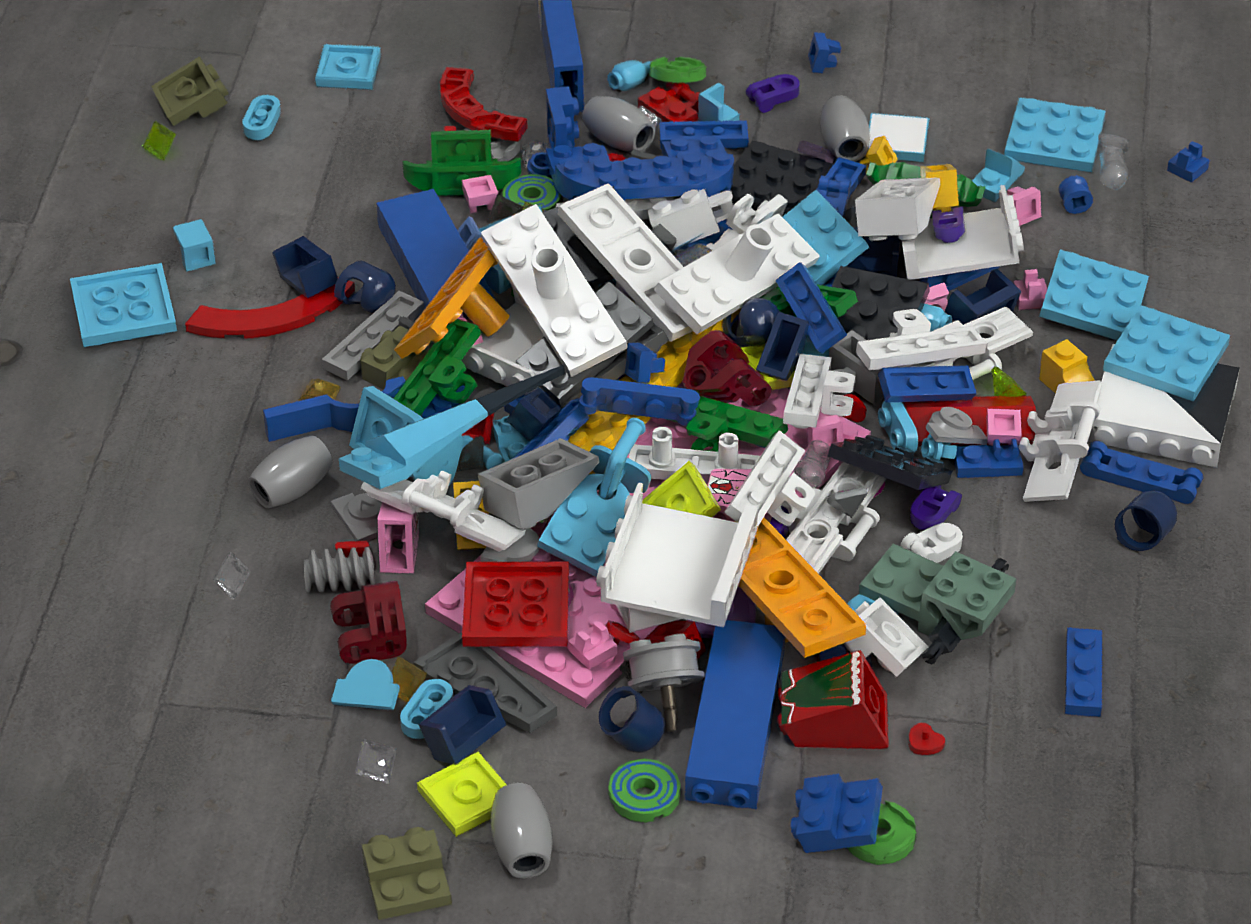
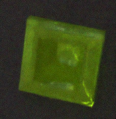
(159, 140)
(1004, 384)

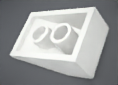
(896, 208)

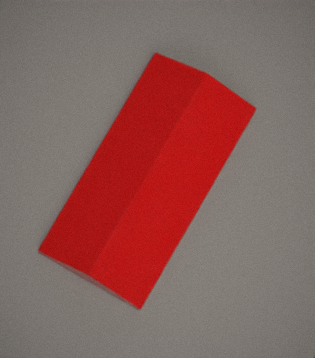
(976, 409)

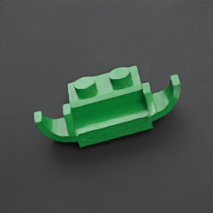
(457, 158)
(968, 192)

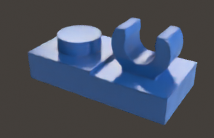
(989, 460)

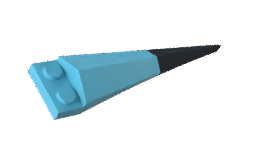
(404, 450)

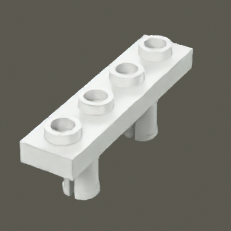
(664, 461)

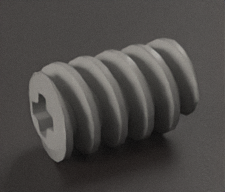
(338, 569)

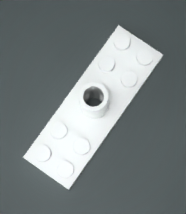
(626, 251)
(735, 273)
(554, 290)

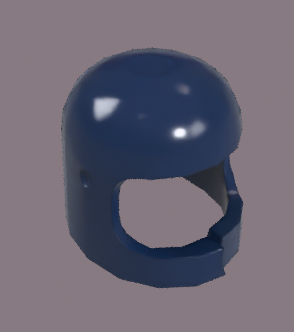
(376, 290)
(756, 322)
(1153, 513)
(641, 729)

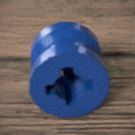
(1075, 194)

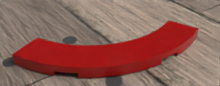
(468, 112)
(266, 320)

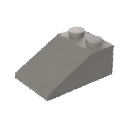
(535, 482)

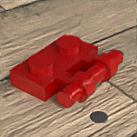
(668, 104)

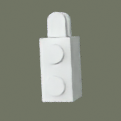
(692, 214)

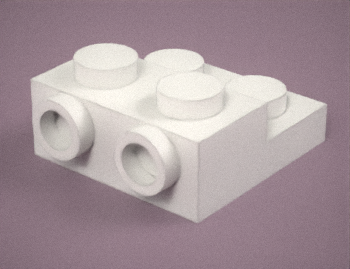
(887, 638)

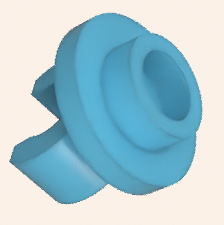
(936, 450)

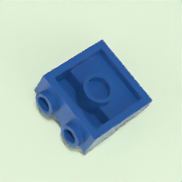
(560, 117)
(836, 813)

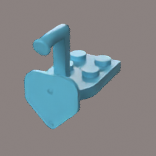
(383, 414)
(588, 520)

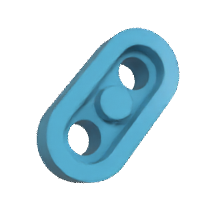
(261, 117)
(898, 425)
(422, 705)

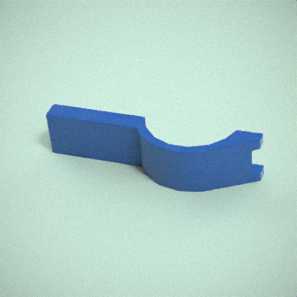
(316, 414)

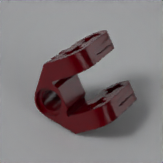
(724, 385)
(383, 610)

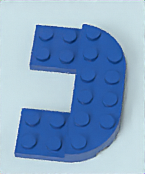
(682, 168)

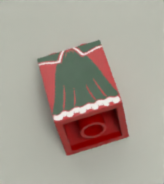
(834, 705)

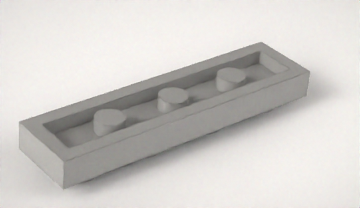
(345, 357)

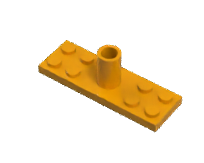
(457, 295)
(796, 596)

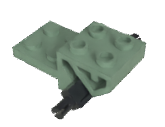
(947, 600)

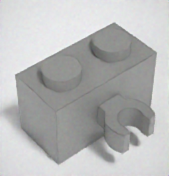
(846, 360)

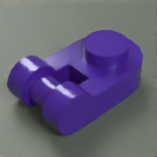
(773, 91)
(949, 225)
(933, 507)

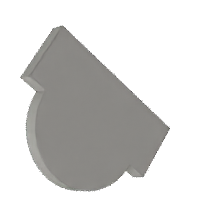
(954, 426)
(358, 514)
(521, 551)

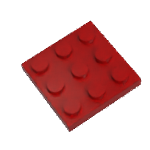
(516, 604)

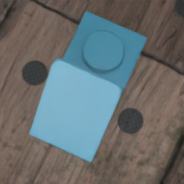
(997, 171)

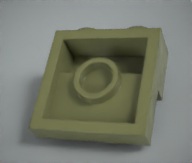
(191, 90)
(384, 363)
(405, 873)

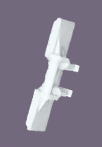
(1005, 331)
(1054, 441)
(463, 512)
(815, 529)

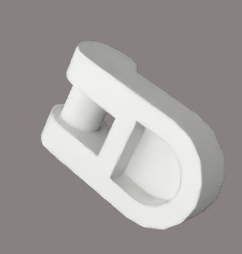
(935, 542)

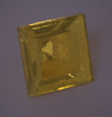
(319, 387)
(407, 677)

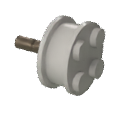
(663, 668)

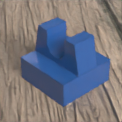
(820, 52)
(1189, 162)
(642, 362)

